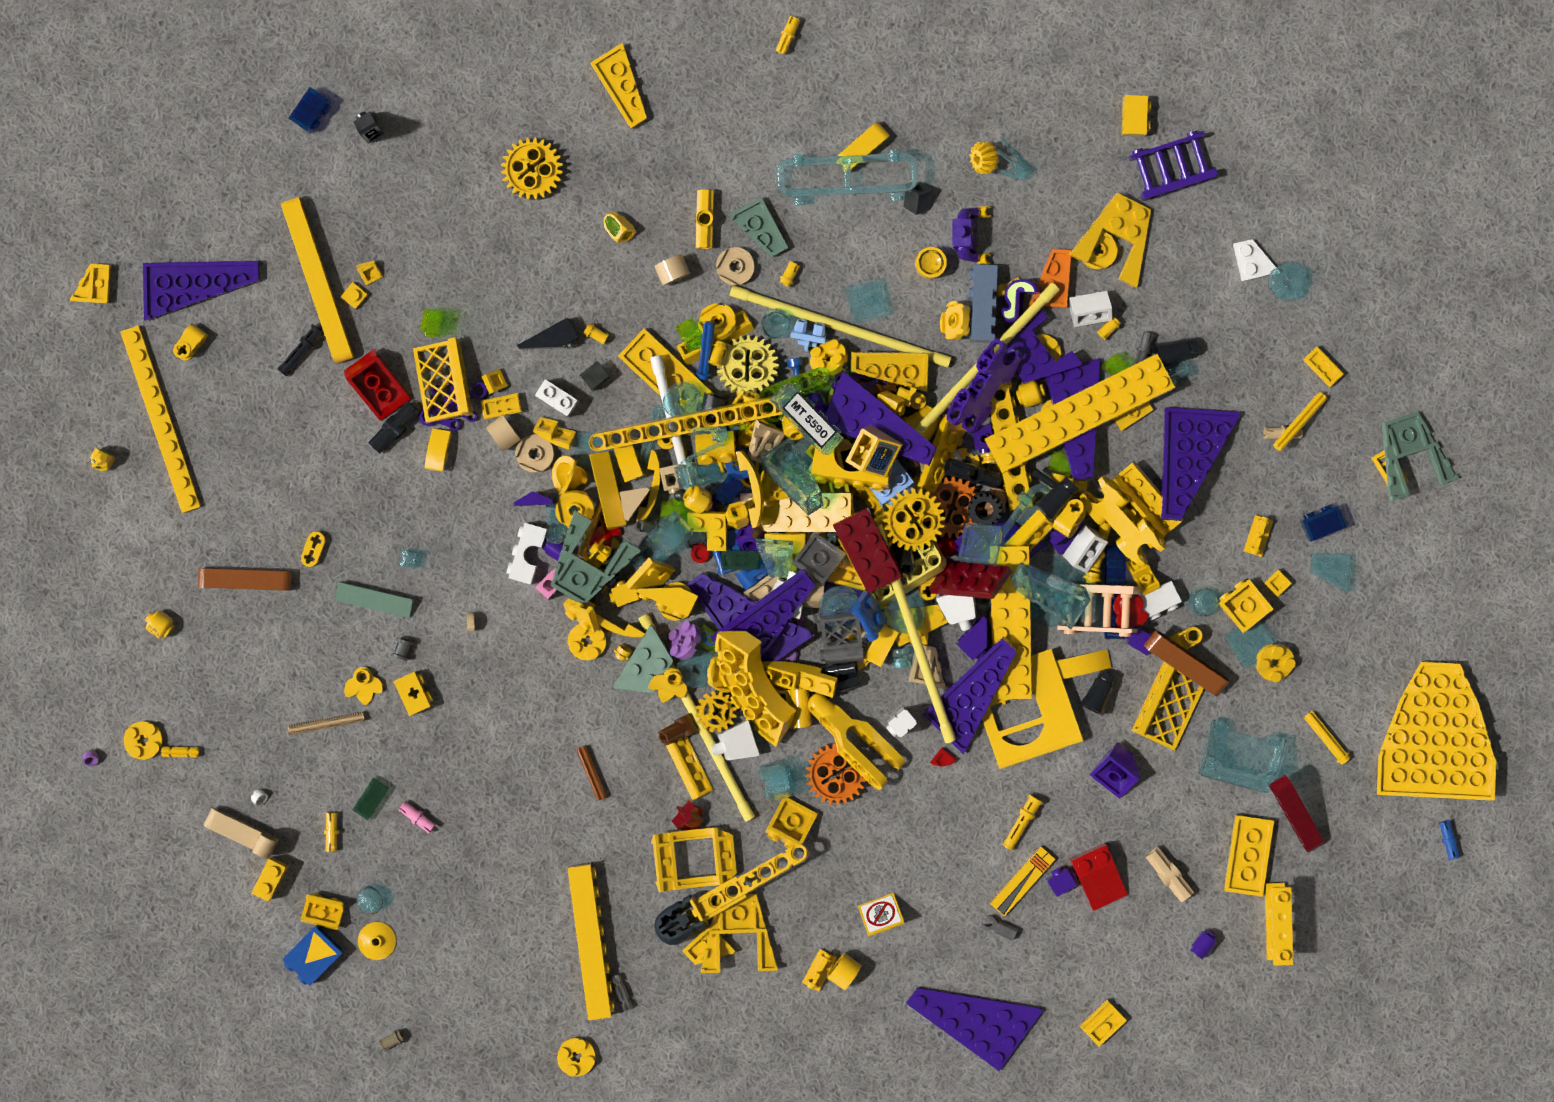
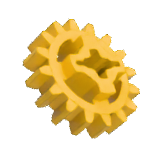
(720, 717)

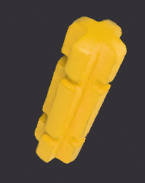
(167, 751)

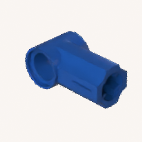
(750, 577)

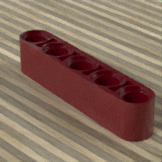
(1296, 813)

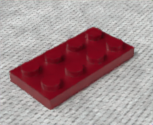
(867, 550)
(970, 580)

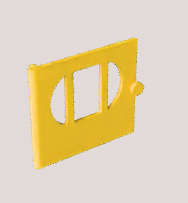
(1057, 716)

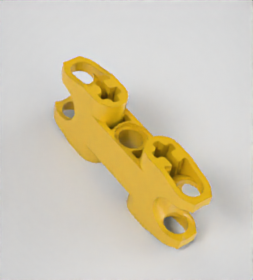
(1131, 530)

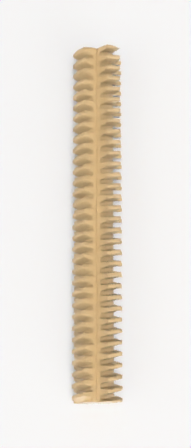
(323, 724)

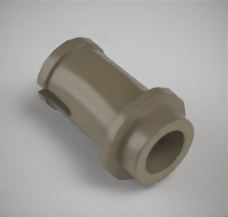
(392, 1040)

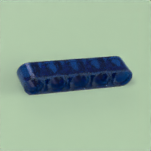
(1116, 576)

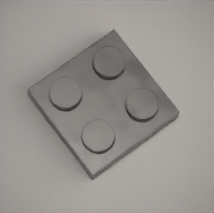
(819, 558)

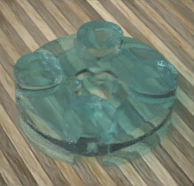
(1295, 289)
(674, 393)
(893, 614)
(686, 666)

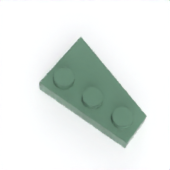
(760, 227)

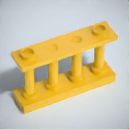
(1278, 923)

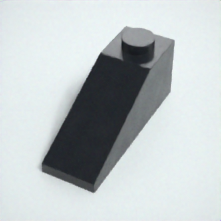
(367, 126)
(557, 336)

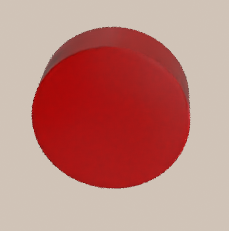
(947, 546)
(699, 553)

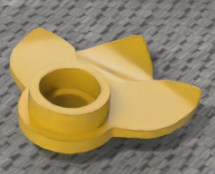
(668, 687)
(363, 688)

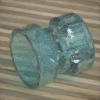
(898, 662)

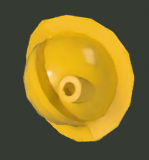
(567, 474)

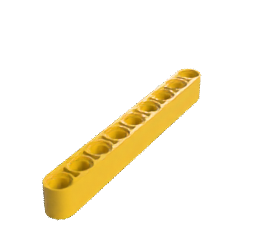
(316, 280)

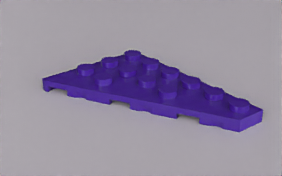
(1189, 449)
(982, 1025)

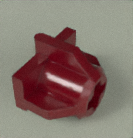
(688, 817)

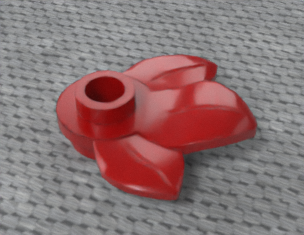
(602, 532)
(1137, 616)

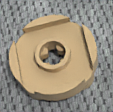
(730, 256)
(540, 463)

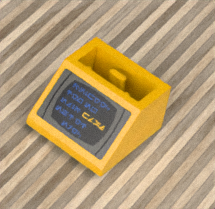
(874, 452)

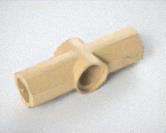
(1169, 874)

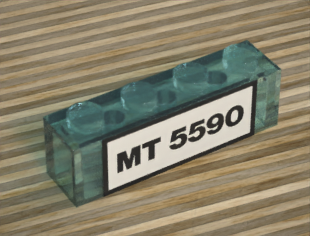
(806, 418)

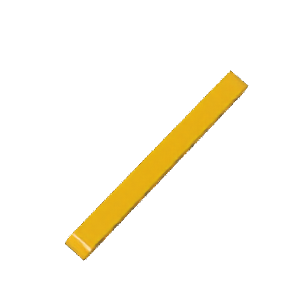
(681, 420)

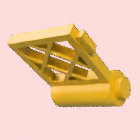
(798, 700)

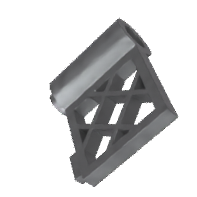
(842, 649)

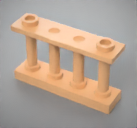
(1107, 592)

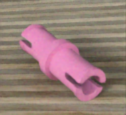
(417, 817)

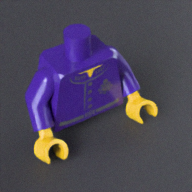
(965, 234)

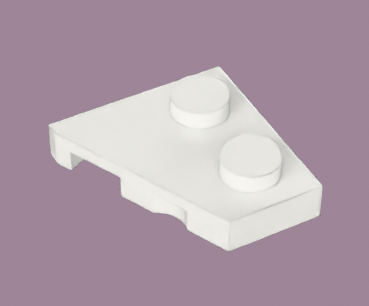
(1251, 260)

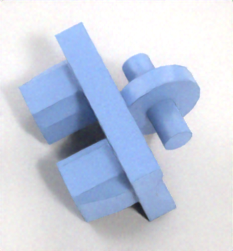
(807, 337)

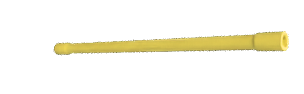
(747, 295)
(1044, 298)
(945, 725)
(742, 804)

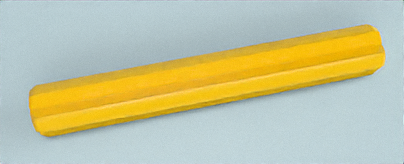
(1300, 421)

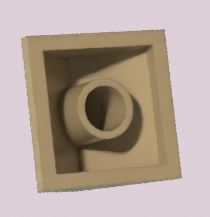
(632, 500)

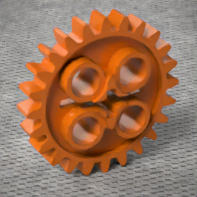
(962, 490)
(845, 789)

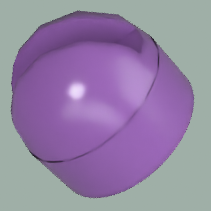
(90, 754)

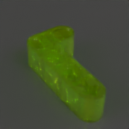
(814, 385)

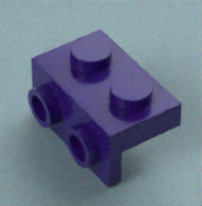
(1060, 541)

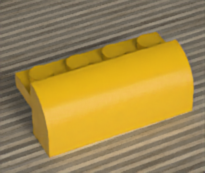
(1144, 497)

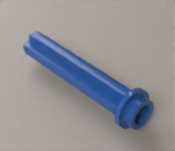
(706, 351)

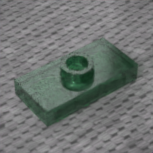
(740, 560)
(370, 799)

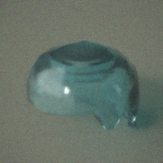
(775, 323)
(1202, 602)
(372, 898)

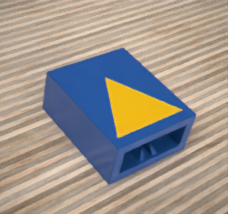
(312, 955)

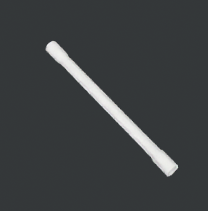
(659, 371)

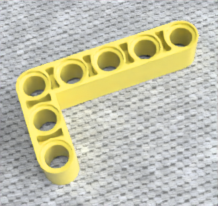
(912, 580)

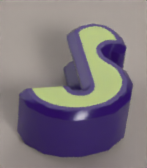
(1014, 297)

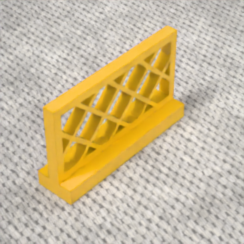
(457, 373)
(1153, 702)

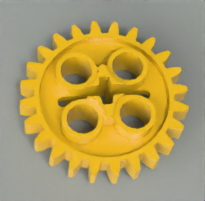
(542, 182)
(898, 528)

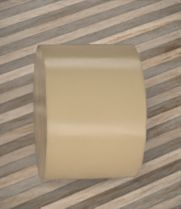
(672, 270)
(503, 433)

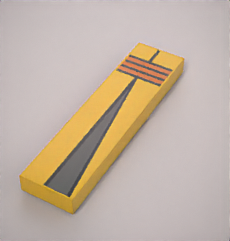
(1022, 881)

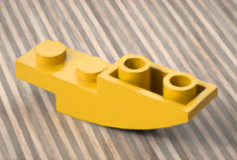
(800, 675)

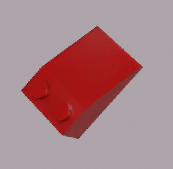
(376, 384)
(1098, 876)

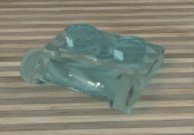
(582, 445)

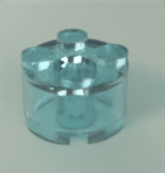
(671, 533)
(777, 780)

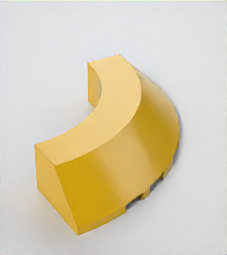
(751, 689)

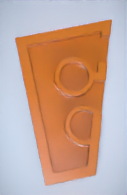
(1056, 272)

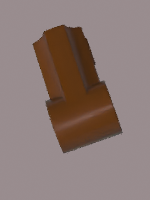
(679, 729)

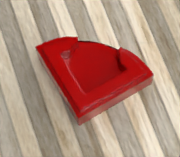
(942, 758)

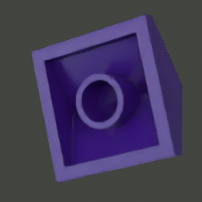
(534, 498)

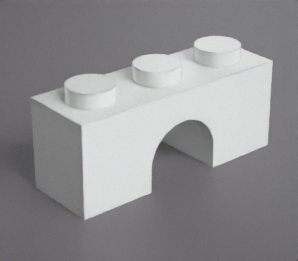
(529, 536)

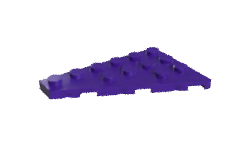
(726, 604)

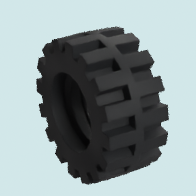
(987, 497)

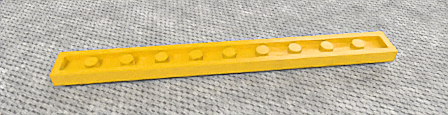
(160, 419)

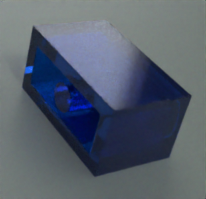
(310, 110)
(729, 490)
(1322, 523)

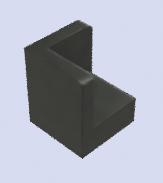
(918, 199)
(594, 375)

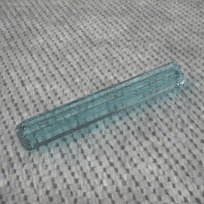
(648, 446)

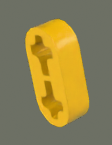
(309, 547)

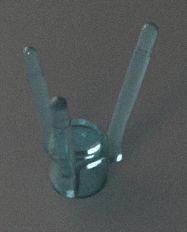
(1019, 167)
(718, 434)

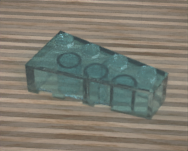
(792, 475)
(1053, 594)

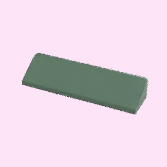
(374, 599)

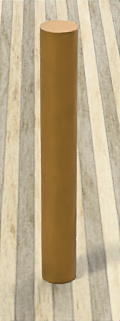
(590, 530)

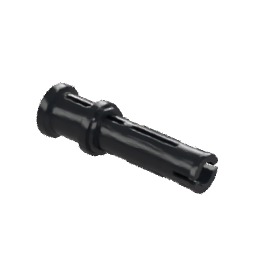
(307, 343)

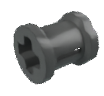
(402, 649)

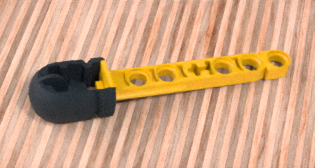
(703, 905)

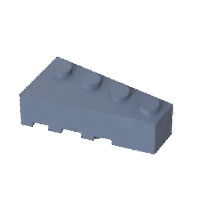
(982, 303)

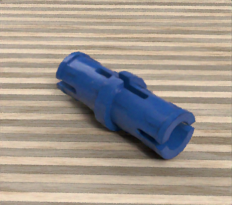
(1449, 840)

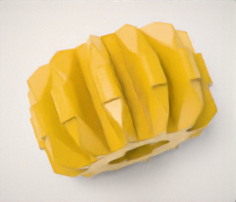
(984, 157)

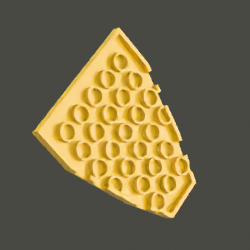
(1437, 740)

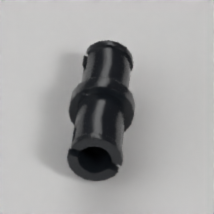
(840, 669)

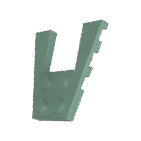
(1405, 437)
(578, 577)

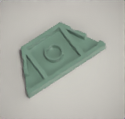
(645, 663)

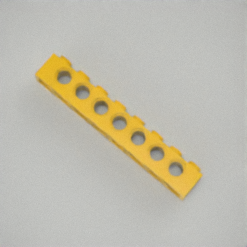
(998, 425)

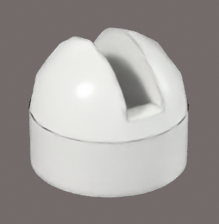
(259, 797)

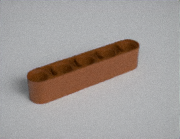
(244, 579)
(1186, 663)

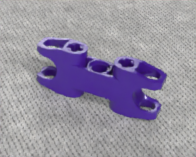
(992, 371)

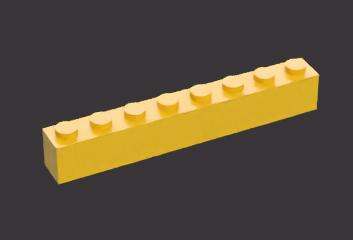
(589, 941)

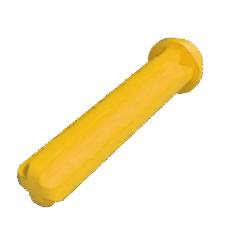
(1327, 738)

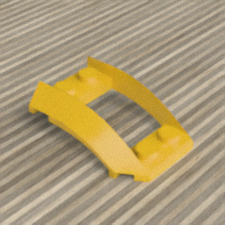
(666, 862)

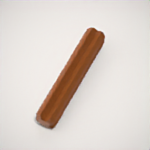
(591, 773)

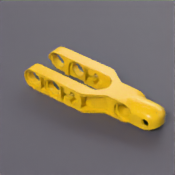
(837, 723)

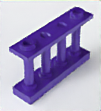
(1168, 184)

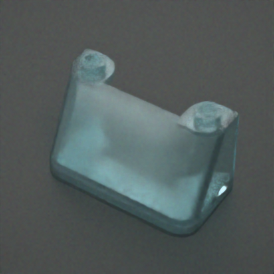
(1241, 758)

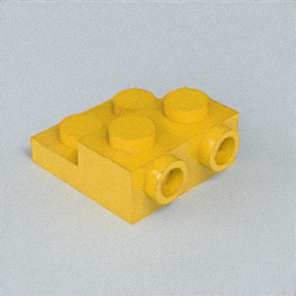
(1245, 605)
(790, 823)

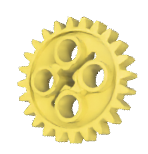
(766, 365)

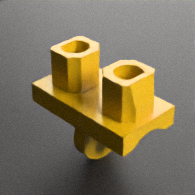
(913, 399)

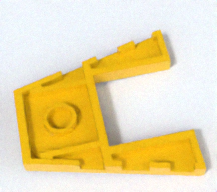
(1125, 220)
(739, 918)

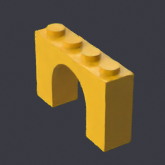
(826, 469)

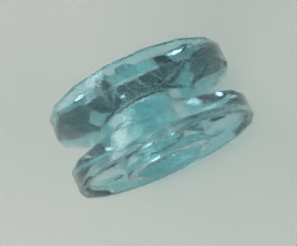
(838, 601)

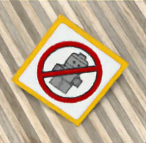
(881, 914)

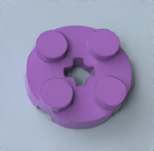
(684, 639)

